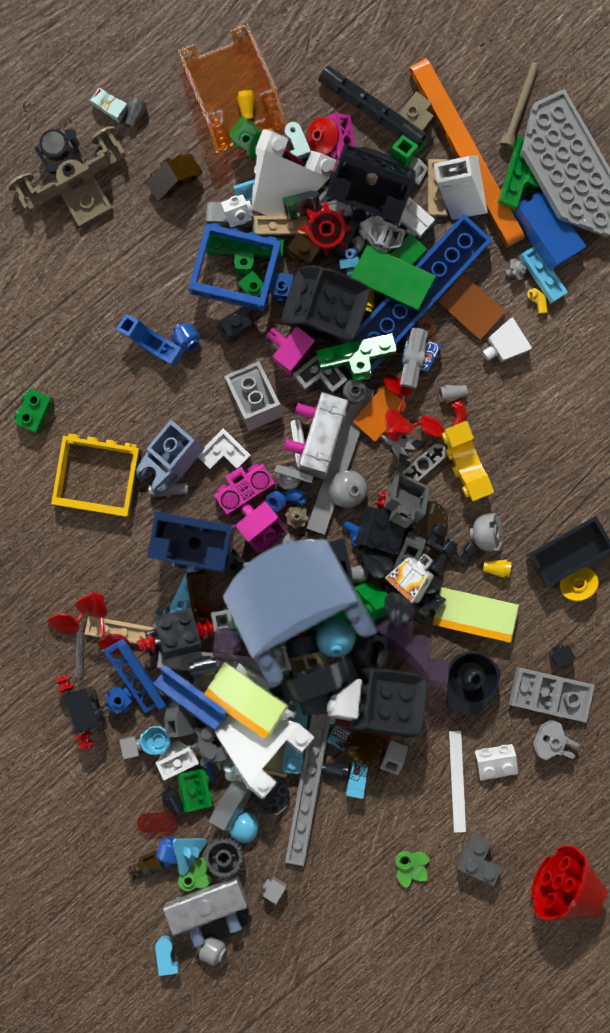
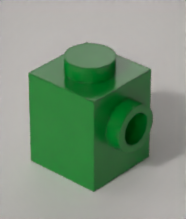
(251, 285)

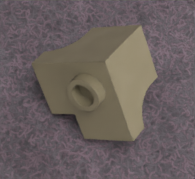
(416, 111)

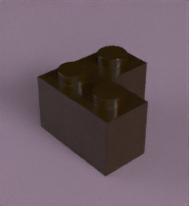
(173, 175)

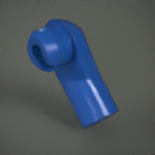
(353, 529)

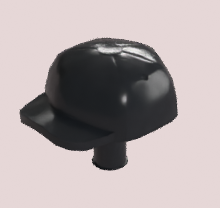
(471, 682)

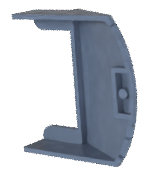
(288, 593)

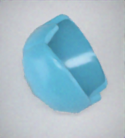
(155, 740)
(245, 827)

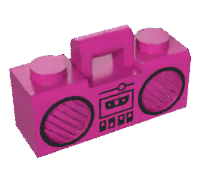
(251, 486)

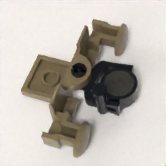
(87, 200)

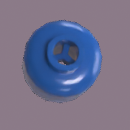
(186, 337)
(166, 852)

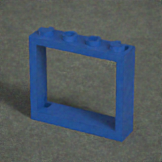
(229, 296)

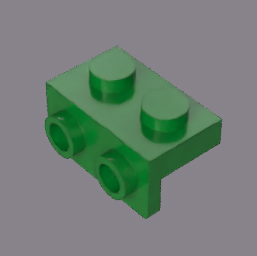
(195, 790)

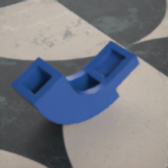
(149, 340)

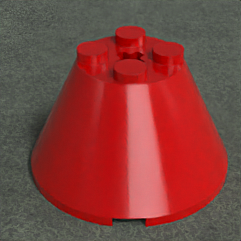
(567, 887)

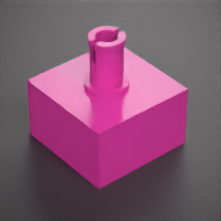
(291, 349)
(260, 526)

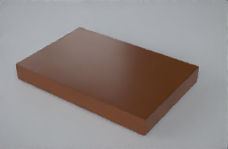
(471, 307)

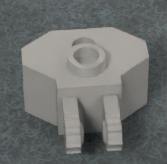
(555, 741)

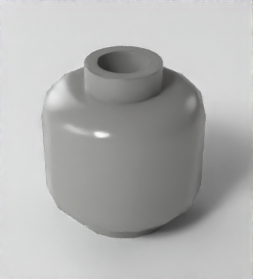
(212, 951)

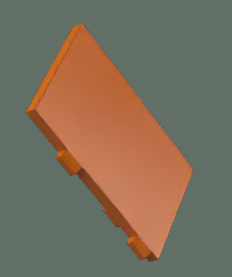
(372, 416)

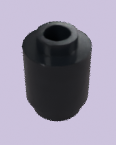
(202, 667)

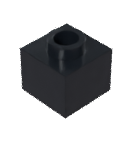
(236, 560)
(562, 655)

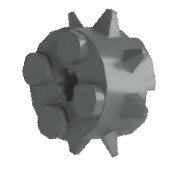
(206, 750)

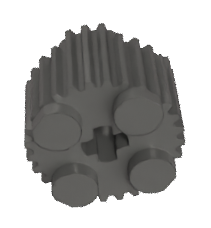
(217, 864)

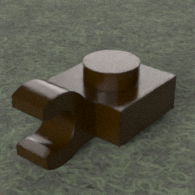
(148, 865)

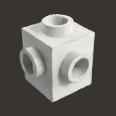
(237, 210)

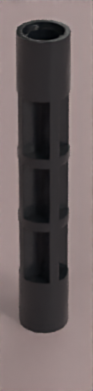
(370, 105)

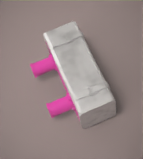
(322, 436)

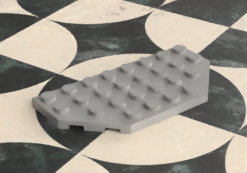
(568, 164)

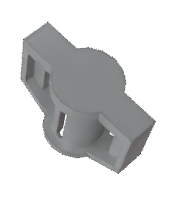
(385, 234)

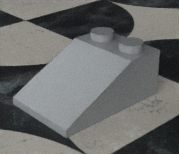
(254, 396)

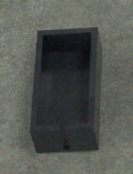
(570, 551)

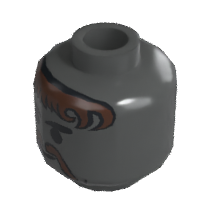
(354, 399)

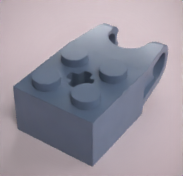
(168, 457)

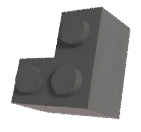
(474, 862)

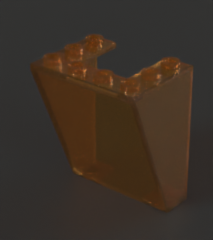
(219, 77)

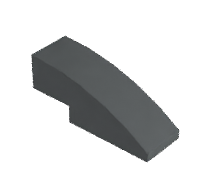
(231, 805)

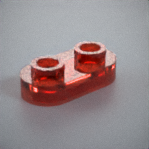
(156, 823)

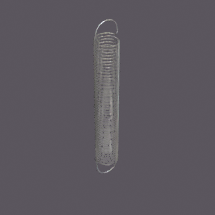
(79, 643)

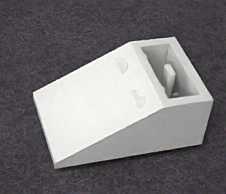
(461, 186)

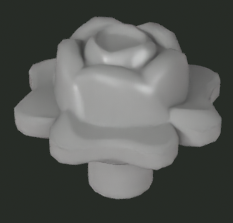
(516, 269)

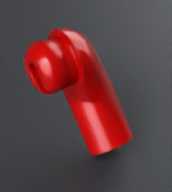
(460, 411)

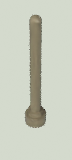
(508, 140)

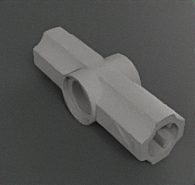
(413, 358)

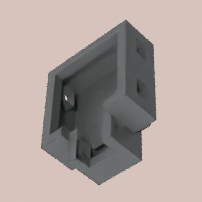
(404, 501)

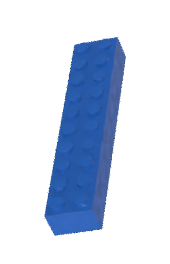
(447, 262)

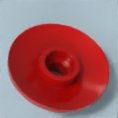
(328, 135)

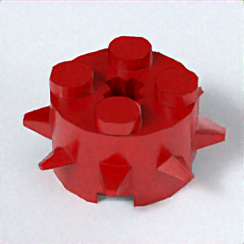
(337, 228)

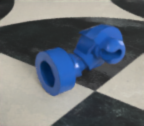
(278, 500)

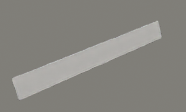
(457, 781)

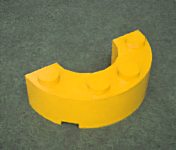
(466, 461)

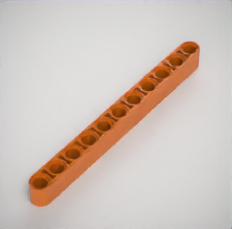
(463, 146)

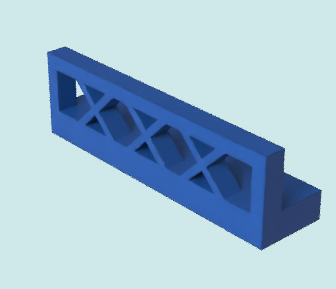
(141, 674)
(190, 698)

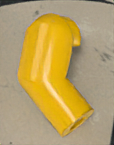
(538, 298)

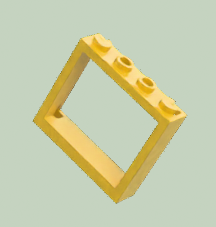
(92, 442)

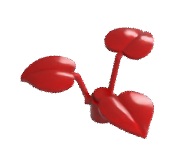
(397, 424)
(89, 605)

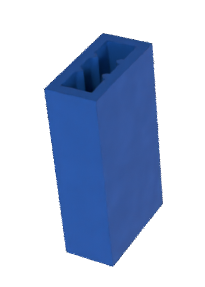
(551, 237)

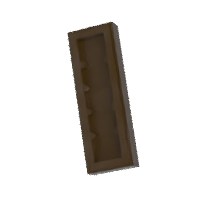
(199, 595)

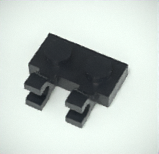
(429, 604)

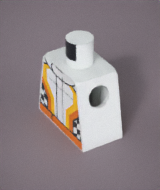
(412, 577)

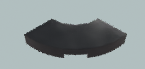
(219, 928)

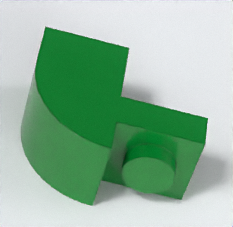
(405, 150)

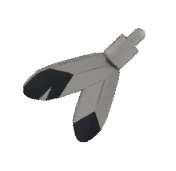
(399, 446)

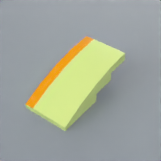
(477, 615)
(246, 700)

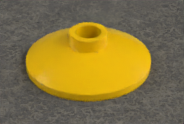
(583, 577)

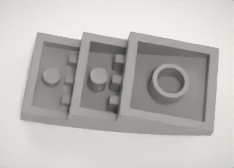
(551, 694)

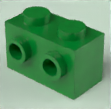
(246, 135)
(33, 410)

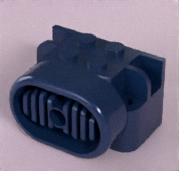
(174, 537)

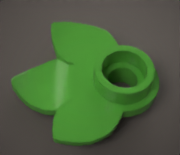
(413, 868)
(196, 874)

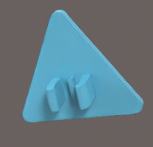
(187, 851)

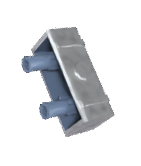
(205, 906)

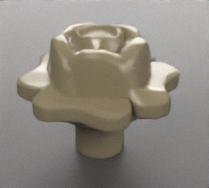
(296, 517)

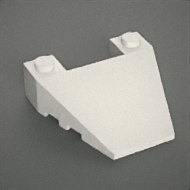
(283, 178)
(252, 752)

